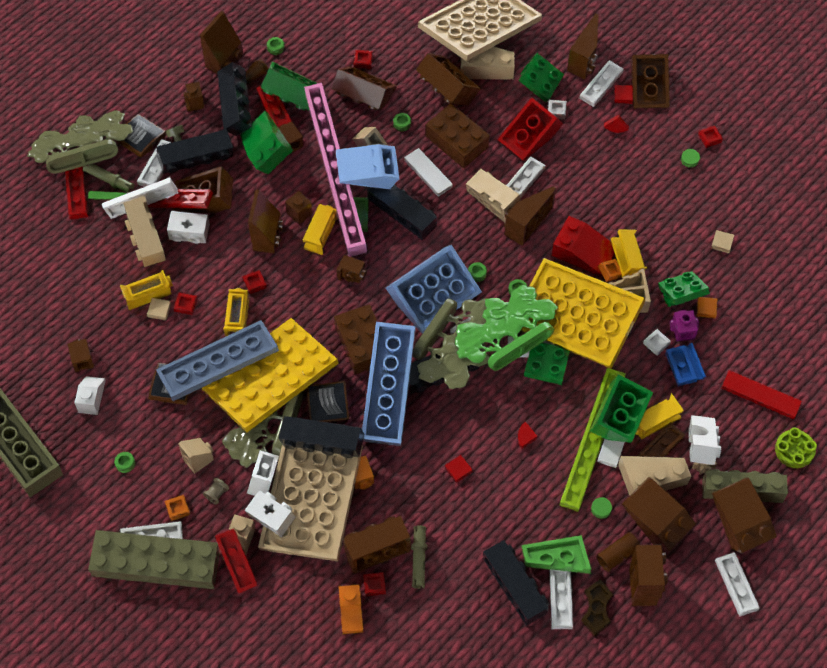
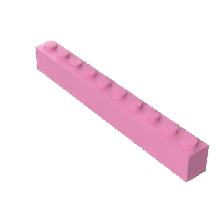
(341, 192)

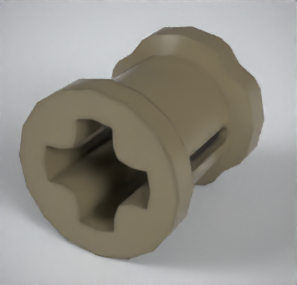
(215, 491)

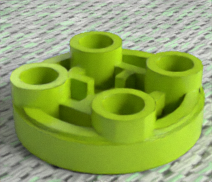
(795, 448)

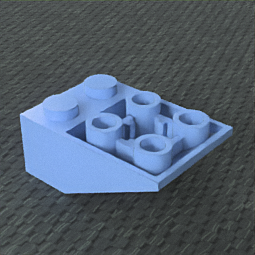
(368, 166)

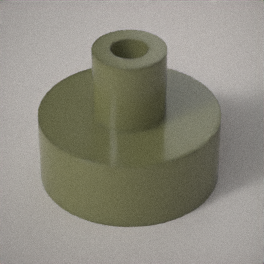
(175, 132)

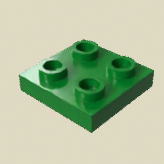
(541, 77)
(683, 288)
(547, 363)

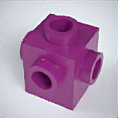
(684, 325)

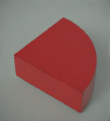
(616, 125)
(525, 435)

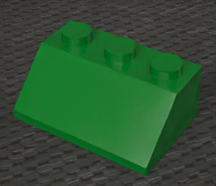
(287, 85)
(621, 410)

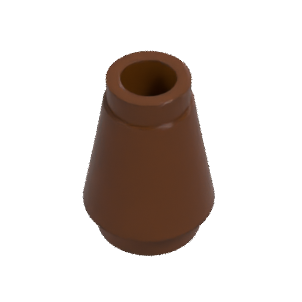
(256, 70)

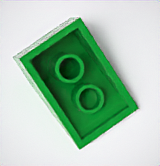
(265, 144)

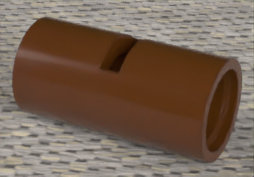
(620, 549)

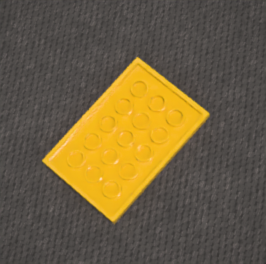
(590, 313)
(273, 381)

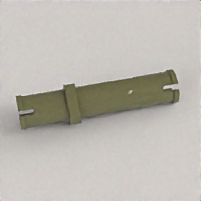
(115, 181)
(419, 548)

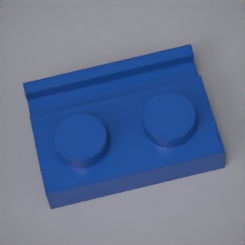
(685, 364)

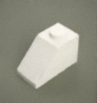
(89, 395)
(262, 473)

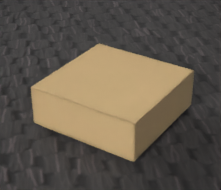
(722, 241)
(159, 309)

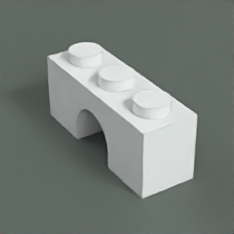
(704, 440)

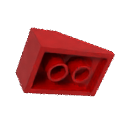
(530, 130)
(582, 246)

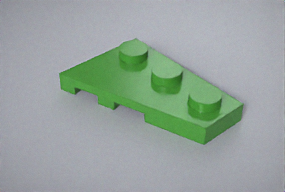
(559, 554)

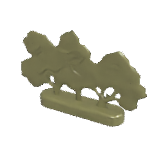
(81, 134)
(449, 365)
(243, 444)

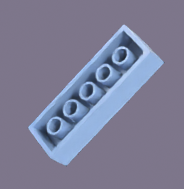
(388, 383)

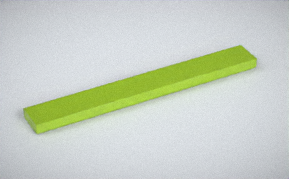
(587, 453)

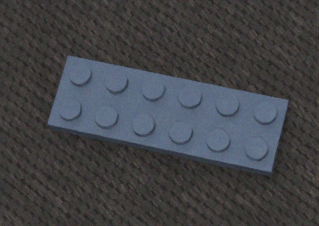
(217, 360)

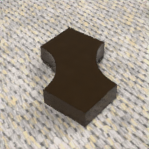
(596, 616)

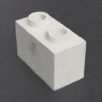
(188, 227)
(276, 522)

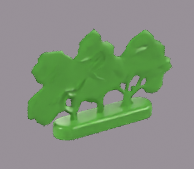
(503, 320)

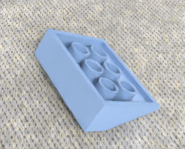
(429, 284)

